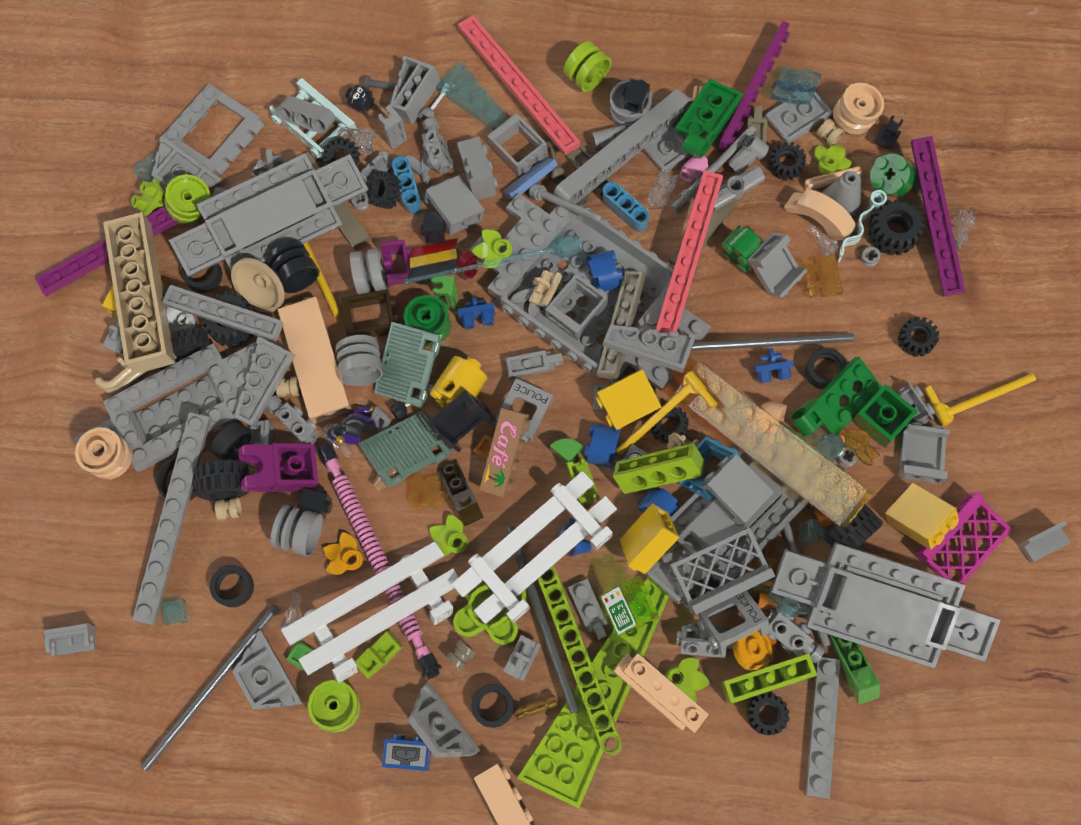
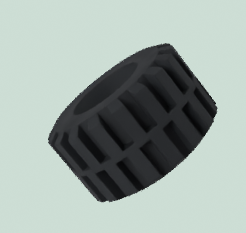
(900, 213)
(228, 335)
(220, 479)
(858, 530)

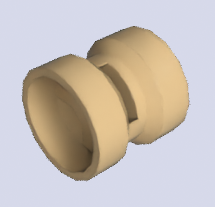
(830, 132)
(288, 387)
(228, 508)

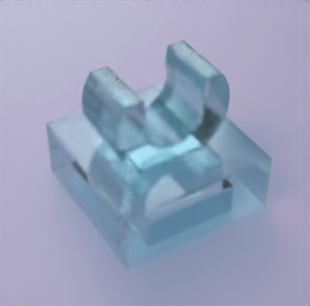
(810, 532)

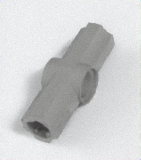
(744, 181)

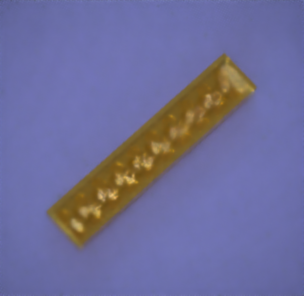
(779, 448)

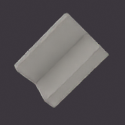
(1045, 542)

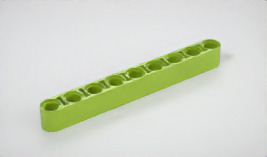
(583, 667)

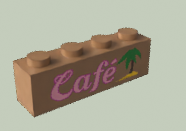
(504, 452)

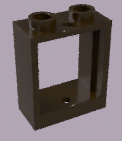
(367, 299)

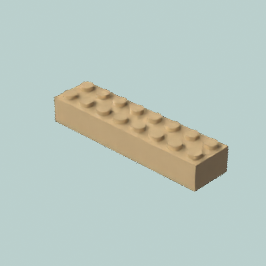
(138, 293)

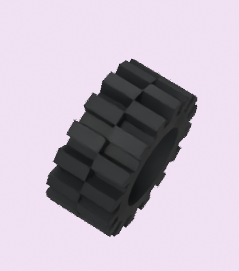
(344, 144)
(787, 151)
(387, 182)
(189, 341)
(912, 346)
(682, 425)
(781, 714)

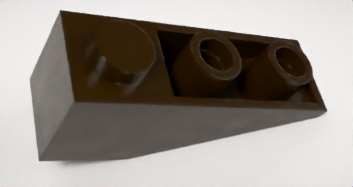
(460, 493)

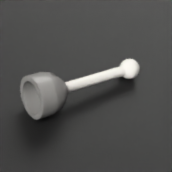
(428, 112)

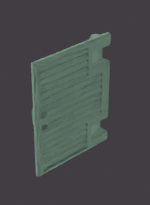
(407, 364)
(403, 448)

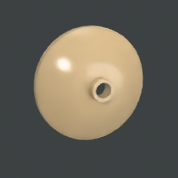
(258, 284)

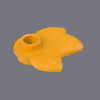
(341, 553)

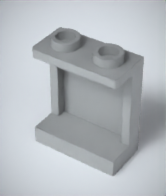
(455, 204)
(776, 265)
(923, 453)
(737, 488)

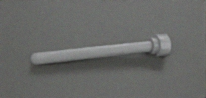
(539, 193)

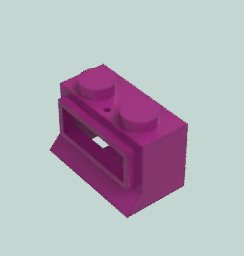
(391, 248)

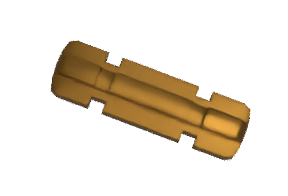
(535, 707)

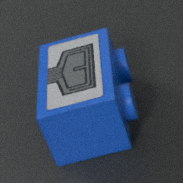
(406, 754)

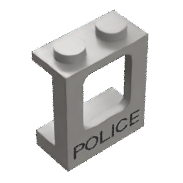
(533, 395)
(749, 610)

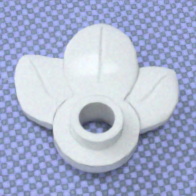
(179, 320)

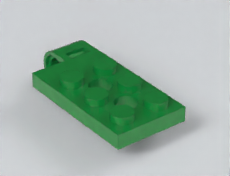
(702, 132)
(826, 409)

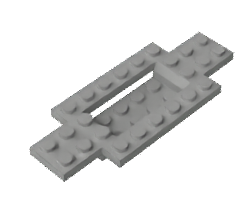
(265, 207)
(160, 427)
(708, 522)
(883, 614)

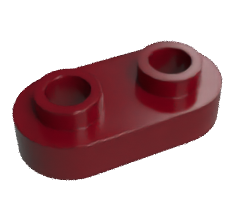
(466, 259)

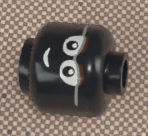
(359, 98)

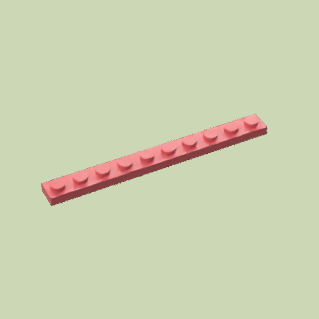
(519, 85)
(689, 253)

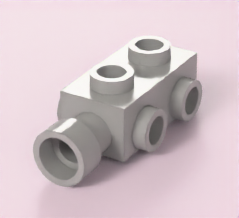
(436, 147)
(292, 420)
(790, 633)
(696, 642)

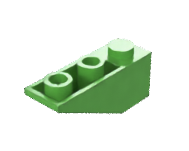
(856, 670)

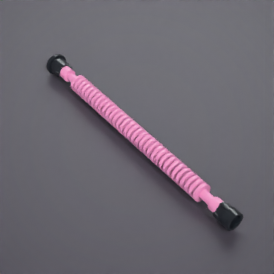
(371, 545)

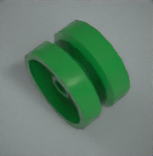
(428, 315)

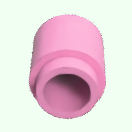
(693, 168)

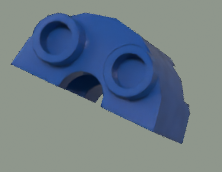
(604, 271)
(602, 446)
(660, 498)

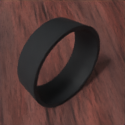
(162, 474)

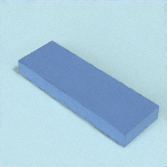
(530, 177)

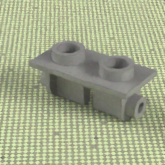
(379, 163)
(913, 396)

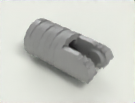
(604, 137)

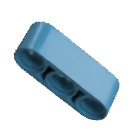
(408, 192)
(623, 198)

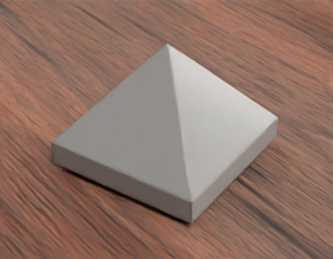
(381, 419)

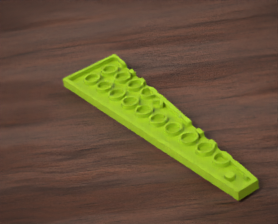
(570, 748)

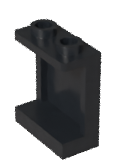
(459, 419)

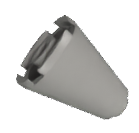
(846, 191)

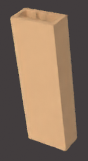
(314, 360)

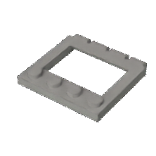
(230, 148)

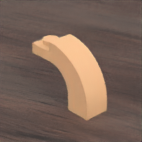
(824, 210)

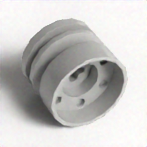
(359, 360)
(296, 530)

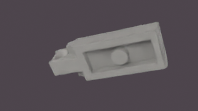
(532, 364)
(588, 607)

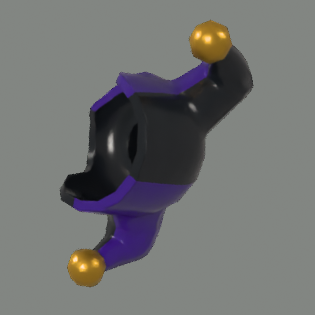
(352, 426)

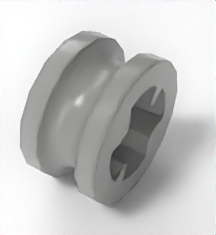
(362, 205)
(876, 253)
(842, 462)

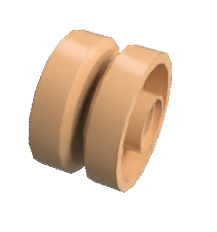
(858, 108)
(103, 453)

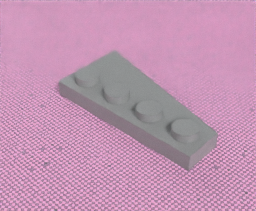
(659, 348)
(265, 374)

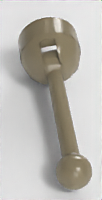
(557, 174)

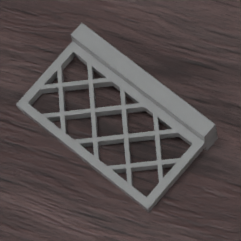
(731, 588)

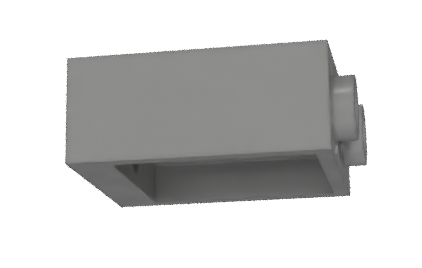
(509, 129)
(565, 322)

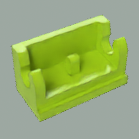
(591, 495)

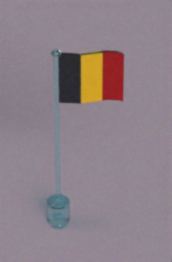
(441, 258)

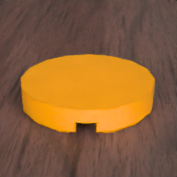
(753, 651)

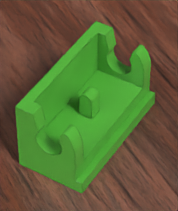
(446, 287)

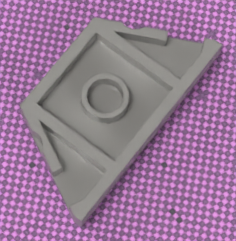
(174, 162)
(264, 677)
(439, 726)

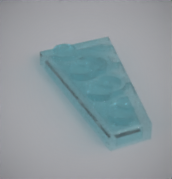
(468, 94)

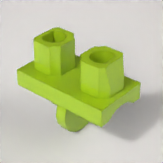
(152, 197)

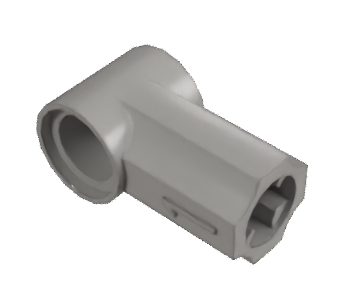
(752, 150)

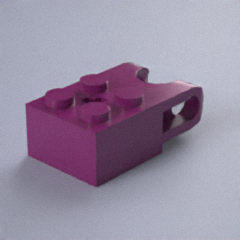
(280, 467)

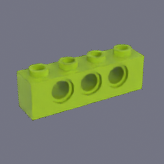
(659, 468)
(768, 679)

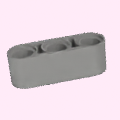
(305, 114)

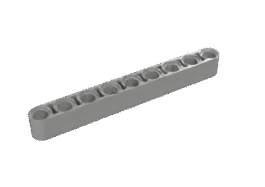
(624, 147)

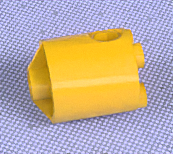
(457, 377)

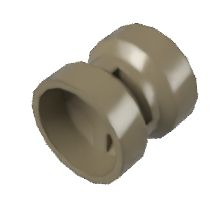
(461, 654)

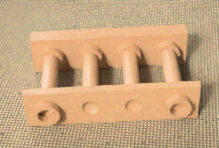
(660, 692)

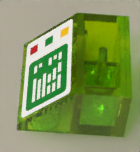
(629, 606)

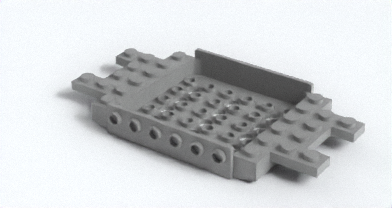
(538, 232)

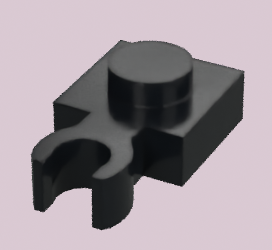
(889, 134)

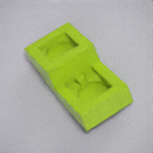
(379, 654)

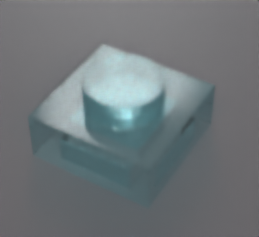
(174, 612)

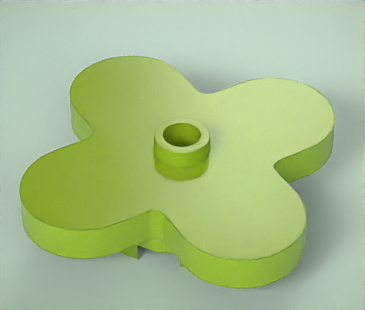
(499, 628)

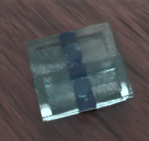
(795, 86)

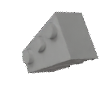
(414, 88)
(477, 168)

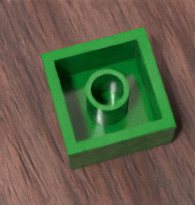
(885, 415)

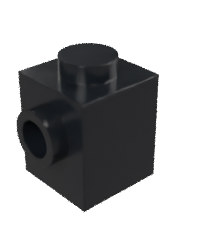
(636, 95)
(433, 228)
(315, 501)

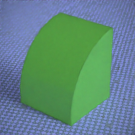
(566, 449)

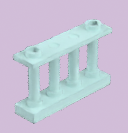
(306, 92)

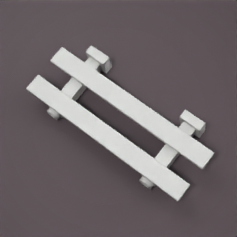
(505, 594)
(333, 648)

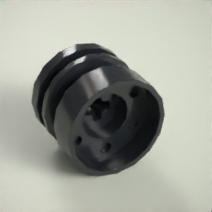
(293, 266)

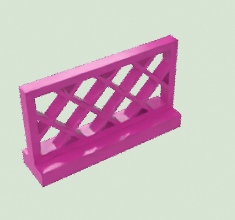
(965, 510)

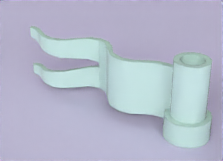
(876, 199)

